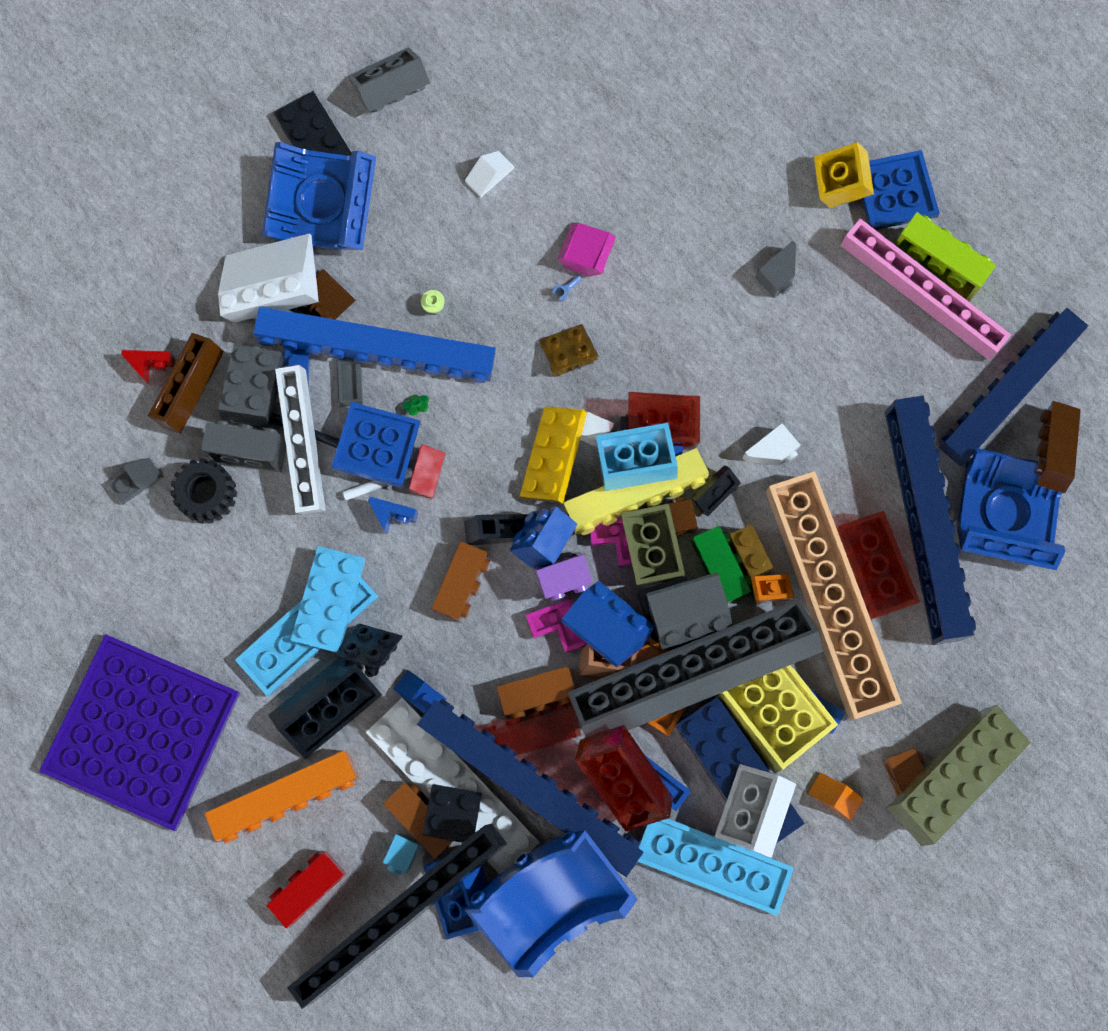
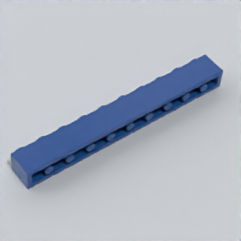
(374, 344)

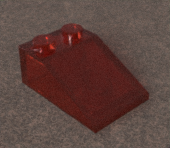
(679, 411)

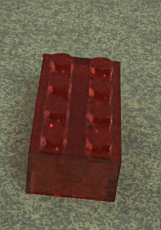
(877, 565)
(624, 778)

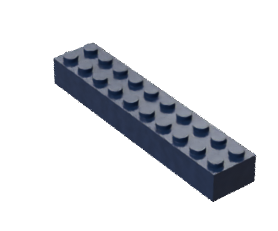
(929, 521)
(526, 785)

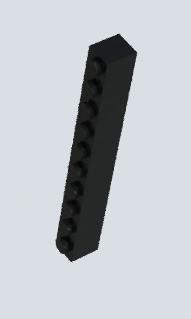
(397, 915)

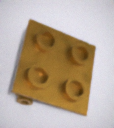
(568, 350)

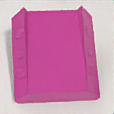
(586, 249)

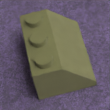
(652, 545)

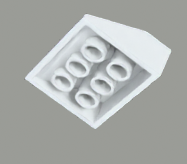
(268, 277)

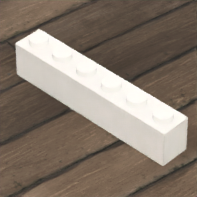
(300, 440)

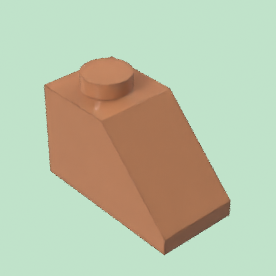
(595, 665)

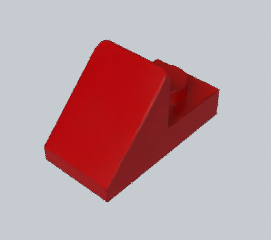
(144, 360)

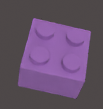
(563, 576)

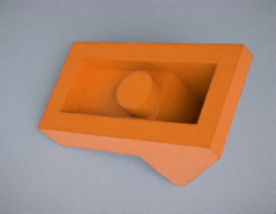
(771, 588)

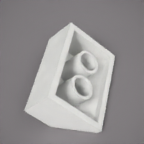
(755, 810)

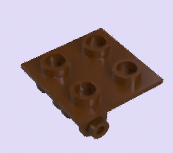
(331, 296)

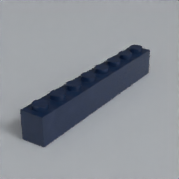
(1013, 387)

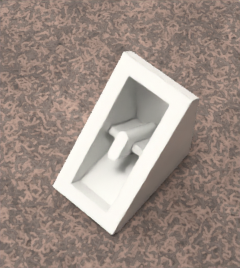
(488, 172)

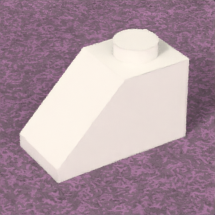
(774, 448)

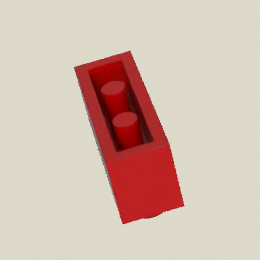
(305, 888)

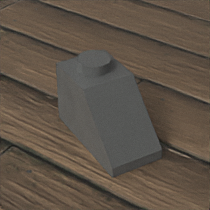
(779, 271)

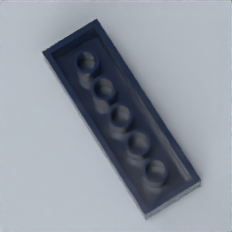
(721, 749)

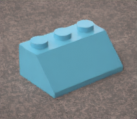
(636, 456)

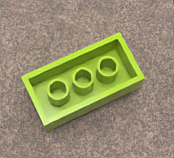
(945, 256)

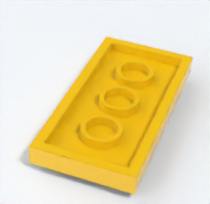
(553, 454)

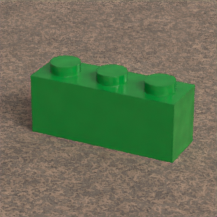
(717, 557)

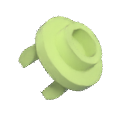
(432, 301)

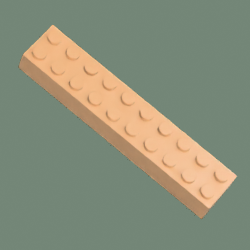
(832, 596)

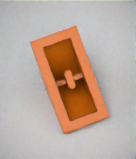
(835, 796)

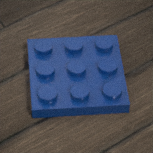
(900, 191)
(376, 444)

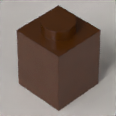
(683, 516)

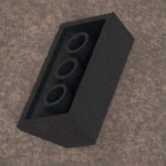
(324, 706)

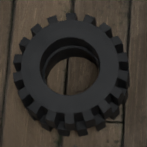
(190, 478)

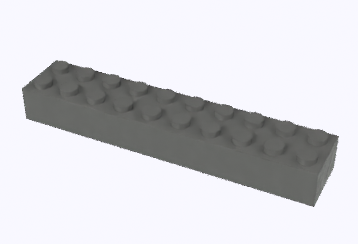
(697, 670)

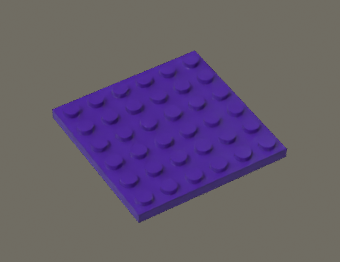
(140, 732)

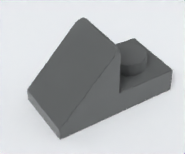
(135, 479)

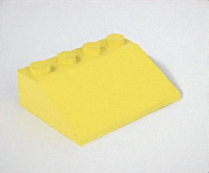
(778, 716)

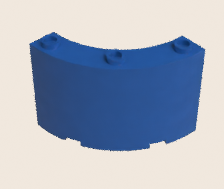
(548, 900)

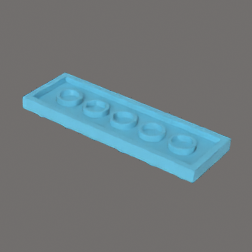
(276, 658)
(715, 864)

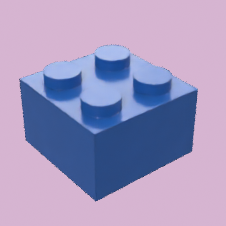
(543, 536)

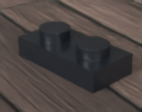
(716, 490)

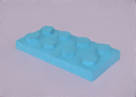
(328, 599)

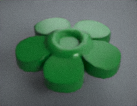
(416, 404)

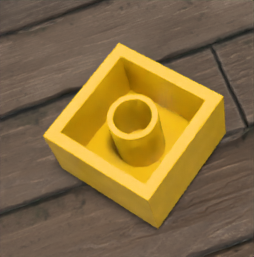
(843, 175)

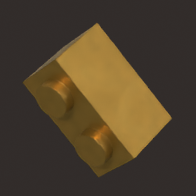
(750, 551)

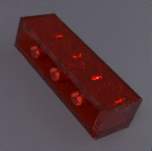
(538, 730)

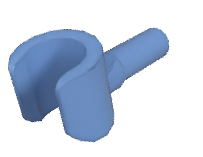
(566, 288)

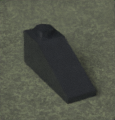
(493, 528)

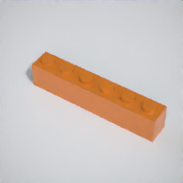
(281, 796)

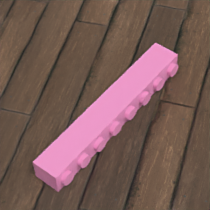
(925, 289)

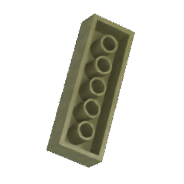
(959, 775)

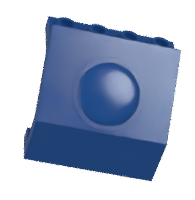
(319, 197)
(1007, 512)

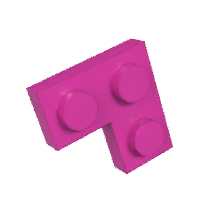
(613, 535)
(549, 620)

